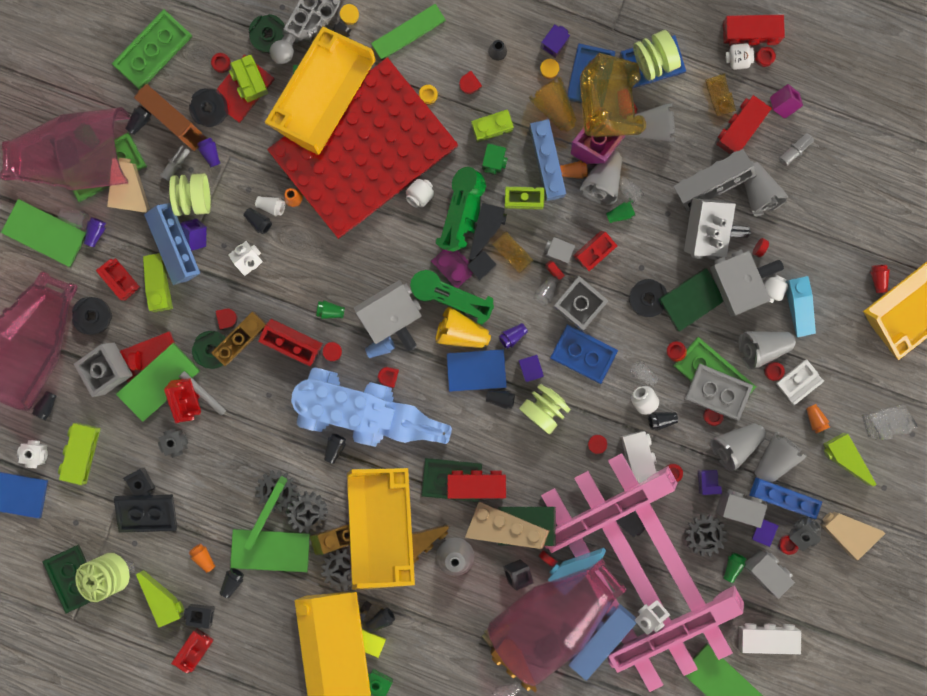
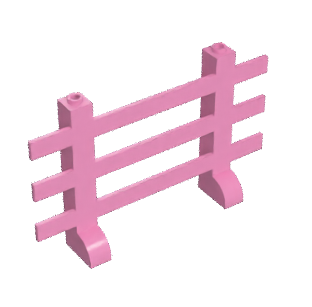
(603, 514)

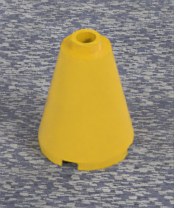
(461, 331)

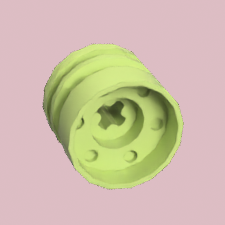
(657, 55)
(186, 194)
(545, 408)
(102, 577)

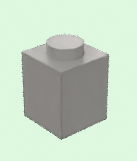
(559, 250)

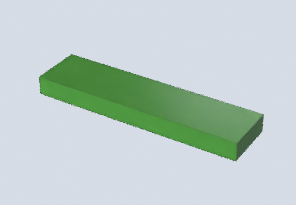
(408, 32)
(265, 513)

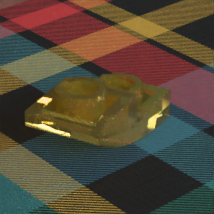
(719, 94)
(512, 252)

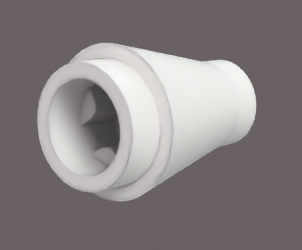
(271, 205)

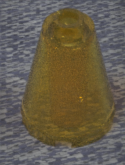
(555, 104)

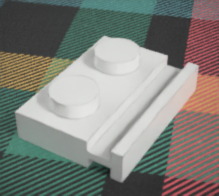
(799, 382)

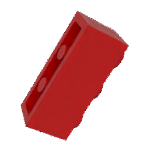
(753, 29)
(743, 125)
(290, 342)
(476, 484)

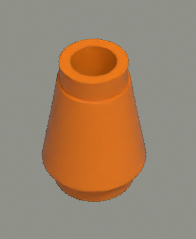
(574, 170)
(295, 200)
(817, 419)
(202, 558)

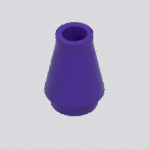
(209, 152)
(94, 230)
(513, 335)

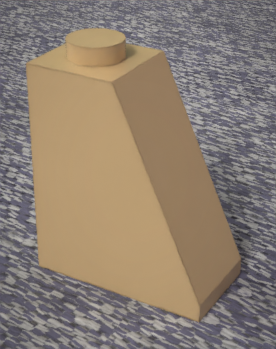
(130, 195)
(851, 534)

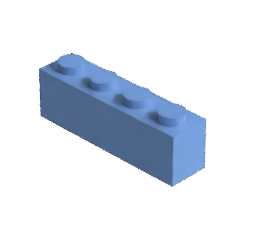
(547, 160)
(172, 243)
(603, 641)

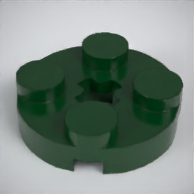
(257, 29)
(201, 346)

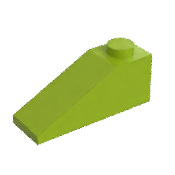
(156, 283)
(845, 454)
(161, 601)

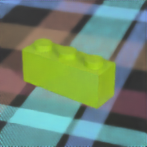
(78, 453)

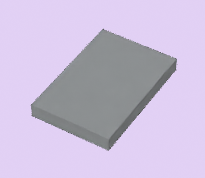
(718, 392)

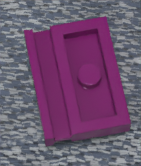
(453, 267)

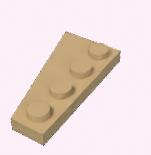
(500, 527)

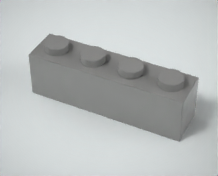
(716, 179)

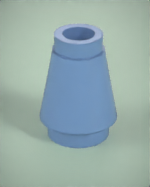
(383, 347)

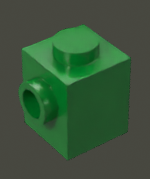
(494, 159)
(379, 683)

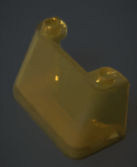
(609, 97)

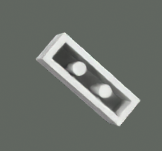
(639, 455)
(769, 639)

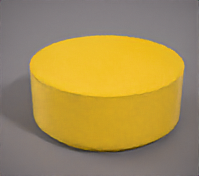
(349, 14)
(549, 68)
(428, 94)

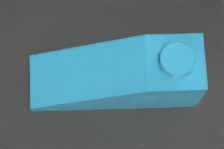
(801, 306)
(576, 564)

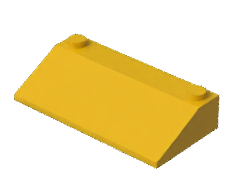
(321, 90)
(902, 314)
(380, 528)
(332, 645)

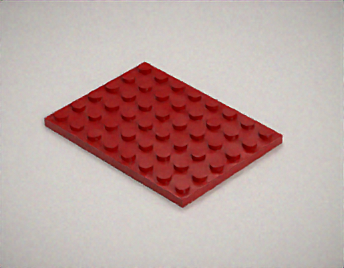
(371, 155)

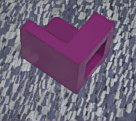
(786, 101)

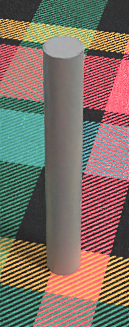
(204, 395)

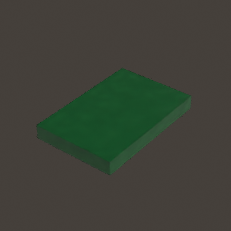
(691, 299)
(436, 476)
(540, 516)
(62, 573)

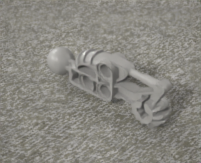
(282, 50)

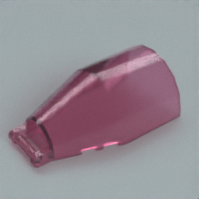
(67, 151)
(32, 340)
(552, 622)

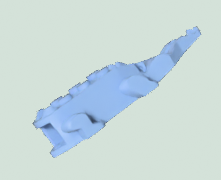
(368, 413)

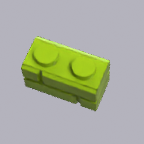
(248, 78)
(492, 126)
(524, 198)

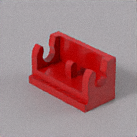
(595, 250)
(118, 279)
(182, 400)
(192, 651)

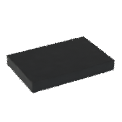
(145, 513)

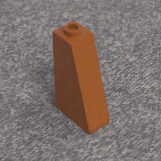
(170, 117)

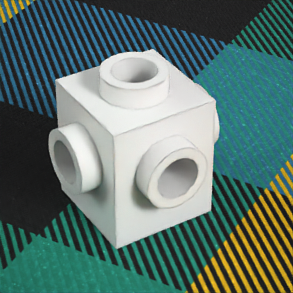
(246, 257)
(38, 451)
(649, 620)

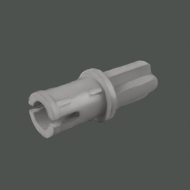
(796, 149)
(175, 162)

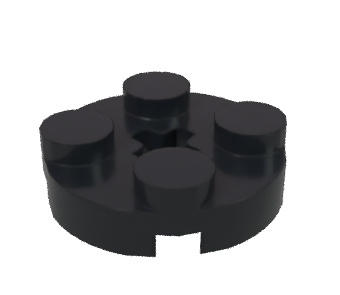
(198, 106)
(638, 292)
(92, 304)

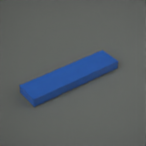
(785, 498)

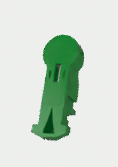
(464, 208)
(428, 287)

